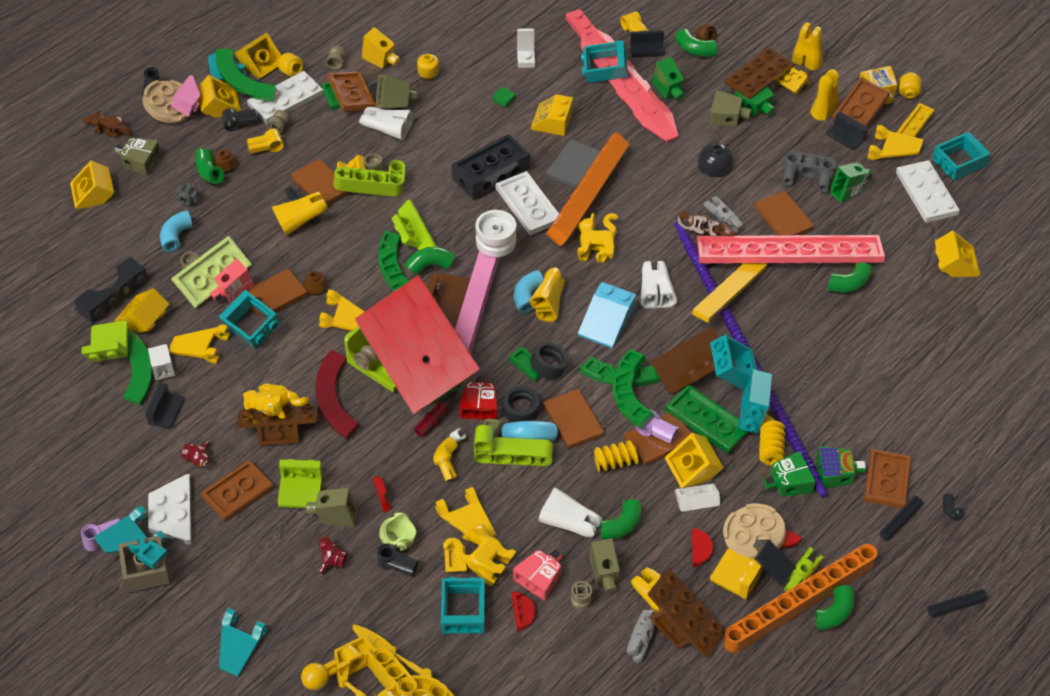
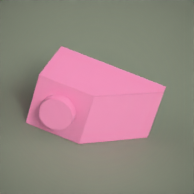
(187, 97)

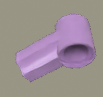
(659, 429)
(90, 531)

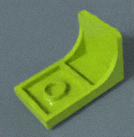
(353, 344)

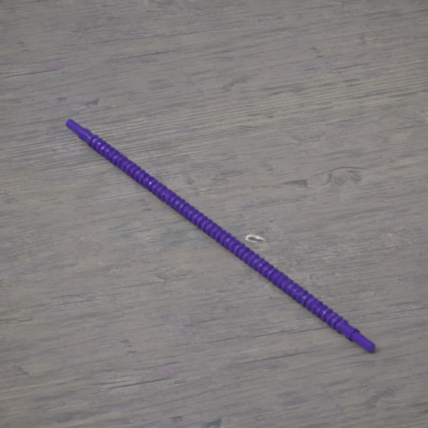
(738, 335)

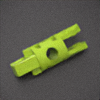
(803, 569)

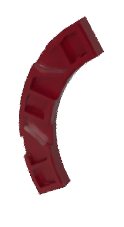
(327, 398)

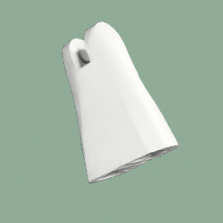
(391, 122)
(657, 287)
(568, 514)

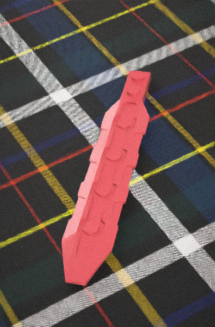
(632, 89)

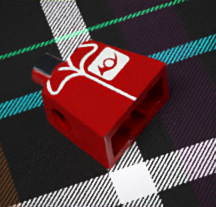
(478, 400)

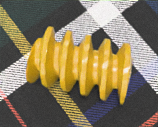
(772, 442)
(615, 455)

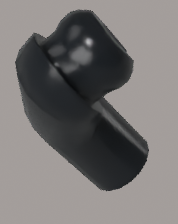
(952, 511)

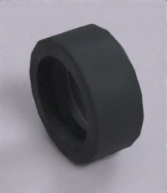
(553, 351)
(521, 392)

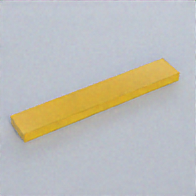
(728, 290)

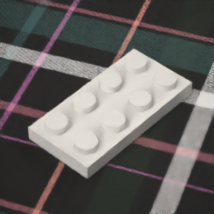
(289, 96)
(927, 191)
(527, 202)

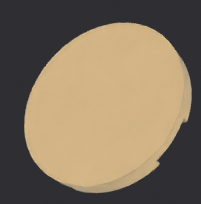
(158, 100)
(752, 524)

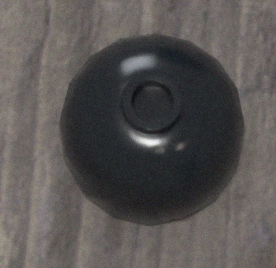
(715, 160)

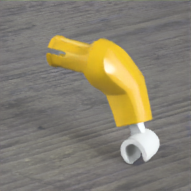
(443, 454)

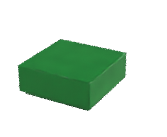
(503, 97)

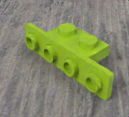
(411, 227)

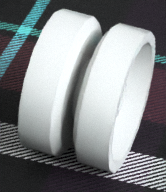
(495, 233)

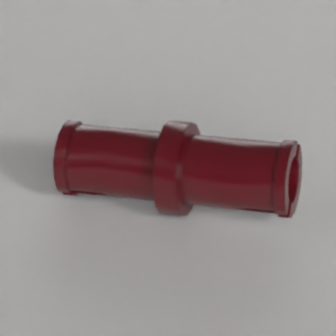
(430, 419)

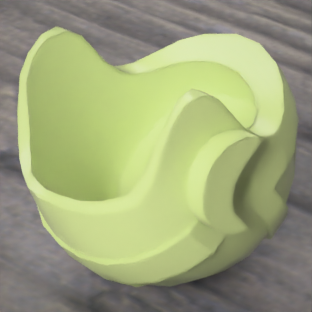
(398, 531)

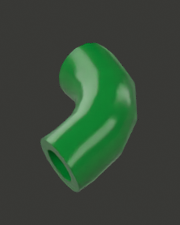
(695, 46)
(206, 168)
(429, 256)
(852, 281)
(625, 523)
(839, 611)

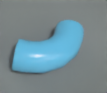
(172, 229)
(525, 289)
(530, 430)

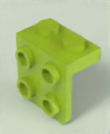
(107, 342)
(299, 482)

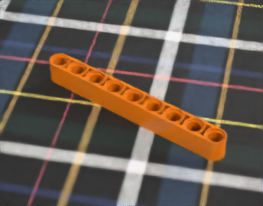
(587, 189)
(796, 605)

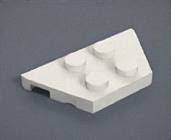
(171, 510)

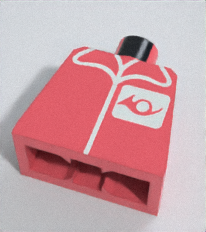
(232, 282)
(539, 573)

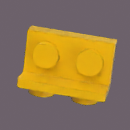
(793, 80)

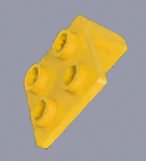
(737, 573)

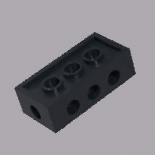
(490, 165)

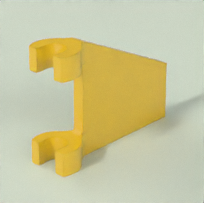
(895, 144)
(344, 315)
(198, 343)
(466, 516)

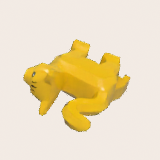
(597, 240)
(272, 399)
(482, 558)

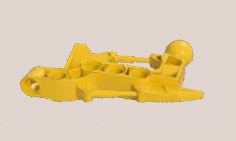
(382, 660)

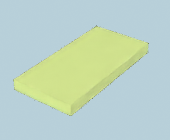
(199, 277)

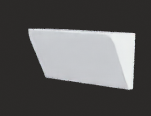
(697, 497)

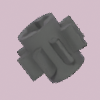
(187, 194)

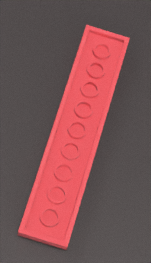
(790, 249)

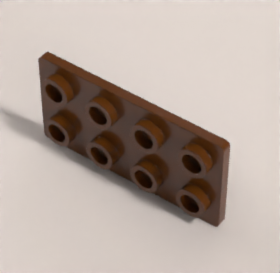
(758, 73)
(449, 294)
(686, 361)
(278, 430)
(682, 615)

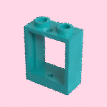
(604, 50)
(967, 142)
(239, 308)
(726, 349)
(755, 401)
(463, 623)

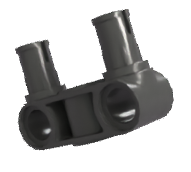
(809, 167)

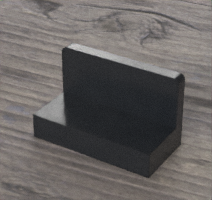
(647, 43)
(847, 131)
(163, 407)
(773, 561)

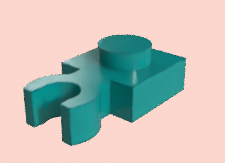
(149, 553)

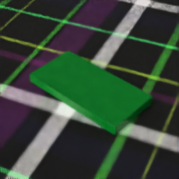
(706, 418)

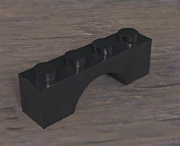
(95, 304)

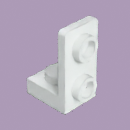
(525, 48)
(161, 362)

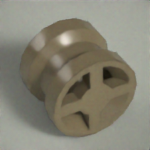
(365, 357)

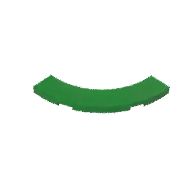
(240, 82)
(388, 260)
(141, 370)
(604, 373)
(623, 390)

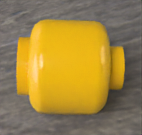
(290, 64)
(428, 66)
(910, 85)

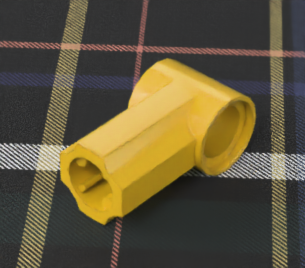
(632, 22)
(270, 141)

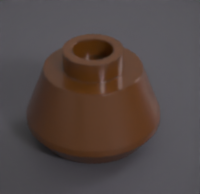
(706, 32)
(225, 160)
(315, 282)

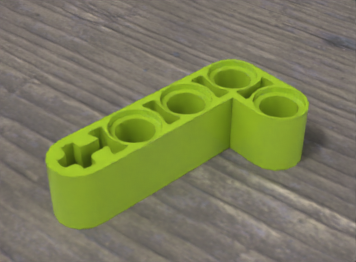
(371, 181)
(510, 450)

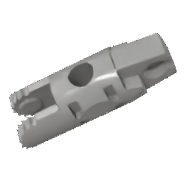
(724, 213)
(641, 636)

